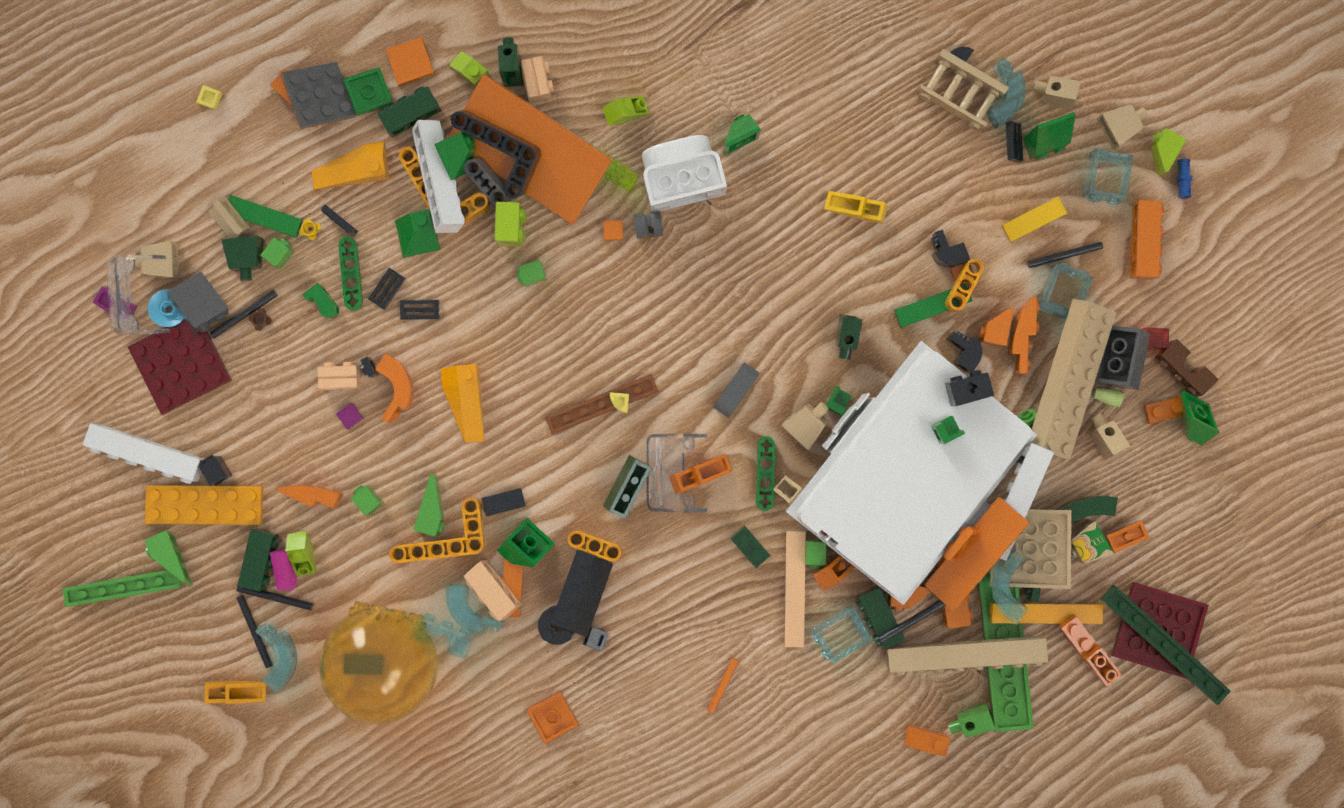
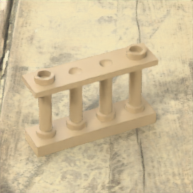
(962, 71)

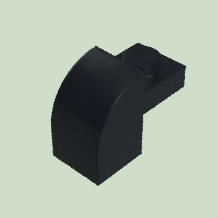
(947, 255)
(970, 352)

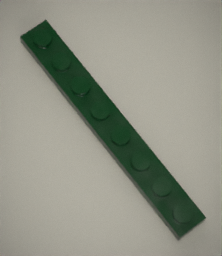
(1165, 645)

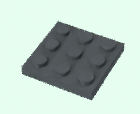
(318, 95)

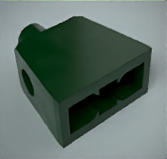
(509, 63)
(244, 255)
(848, 326)

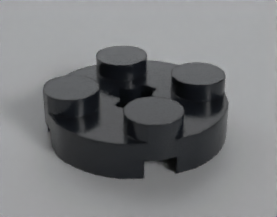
(548, 632)

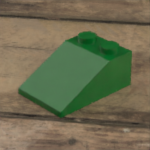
(1050, 137)

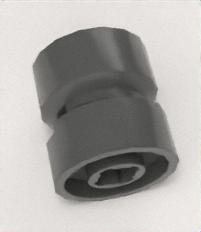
(648, 225)

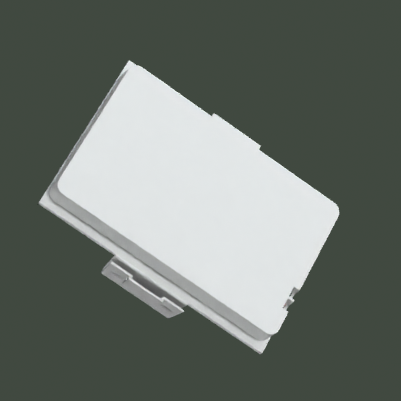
(890, 489)

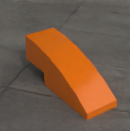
(700, 474)
(312, 495)

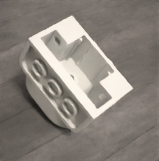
(682, 173)

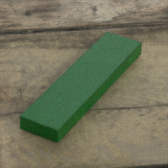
(266, 217)
(926, 308)

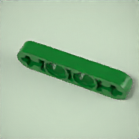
(352, 273)
(769, 473)

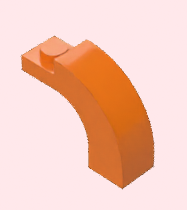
(402, 384)

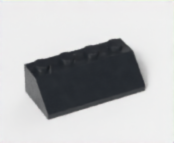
(581, 593)

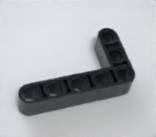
(502, 145)

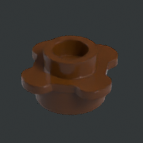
(254, 318)

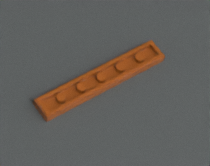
(599, 404)

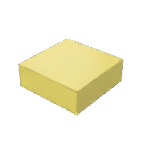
(209, 97)

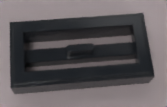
(1014, 141)
(339, 220)
(378, 302)
(436, 309)

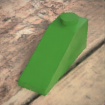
(431, 511)
(166, 552)

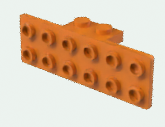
(976, 553)

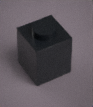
(215, 470)

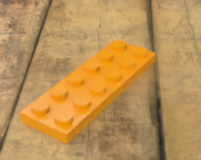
(204, 505)

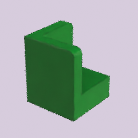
(838, 401)
(947, 430)

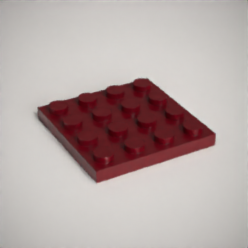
(179, 366)
(1173, 613)

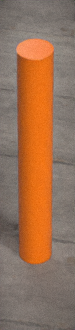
(723, 685)

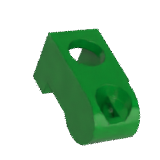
(321, 297)

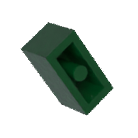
(750, 546)

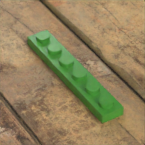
(120, 588)

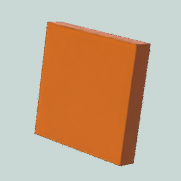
(410, 61)
(552, 717)

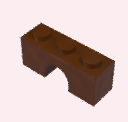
(1174, 358)

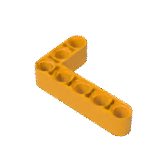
(470, 203)
(446, 544)

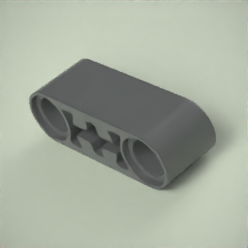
(481, 181)
(736, 390)

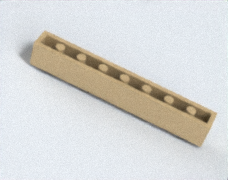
(968, 654)

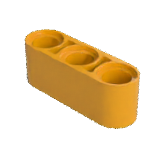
(971, 279)
(585, 545)

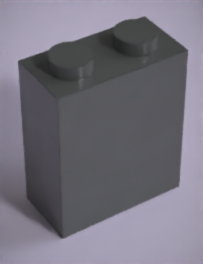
(198, 303)

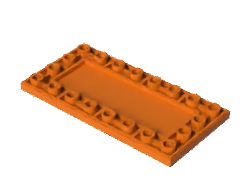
(567, 165)

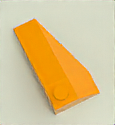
(358, 166)
(463, 394)

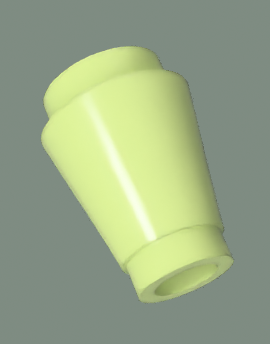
(1111, 397)

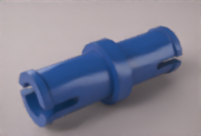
(1184, 178)

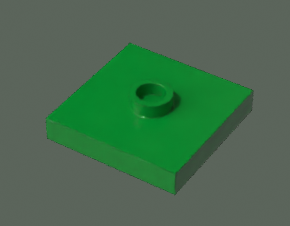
(368, 91)

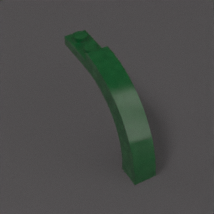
(1080, 509)

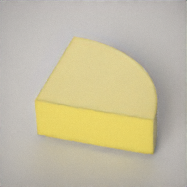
(620, 401)

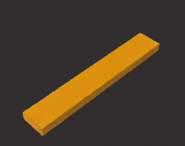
(1053, 613)

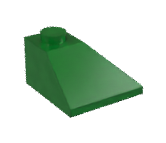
(742, 132)
(455, 152)
(417, 233)
(1197, 419)
(526, 545)

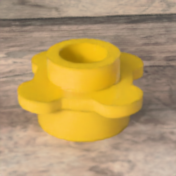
(309, 224)

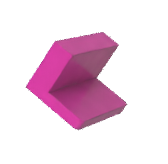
(283, 571)

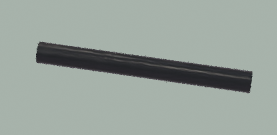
(1065, 254)
(243, 314)
(277, 598)
(911, 621)
(252, 627)

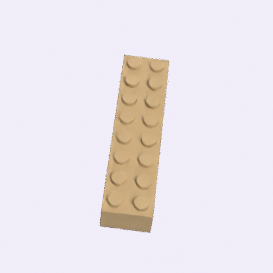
(1072, 377)

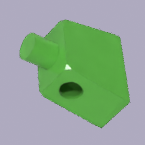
(978, 716)

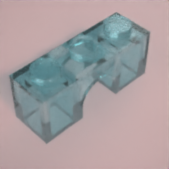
(459, 639)

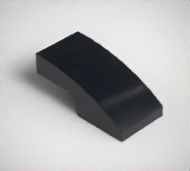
(503, 502)

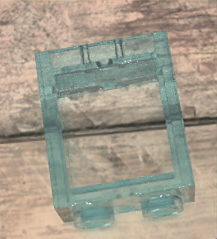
(1110, 157)
(1053, 308)
(817, 636)

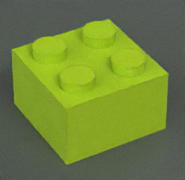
(509, 224)

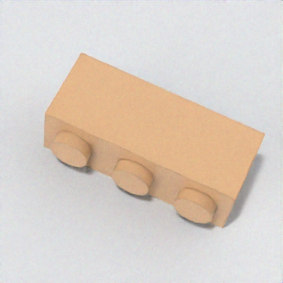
(492, 590)

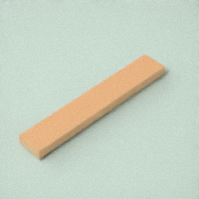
(794, 589)

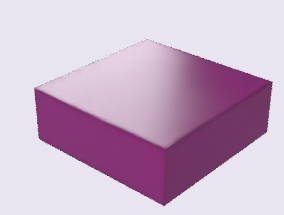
(350, 416)

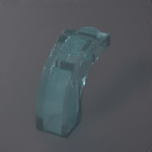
(1013, 97)
(1005, 601)
(463, 614)
(285, 657)

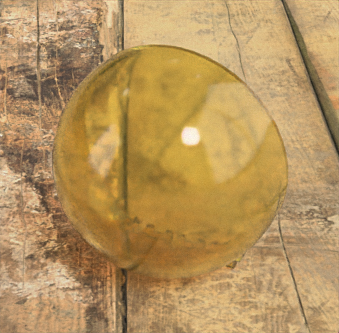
(378, 664)

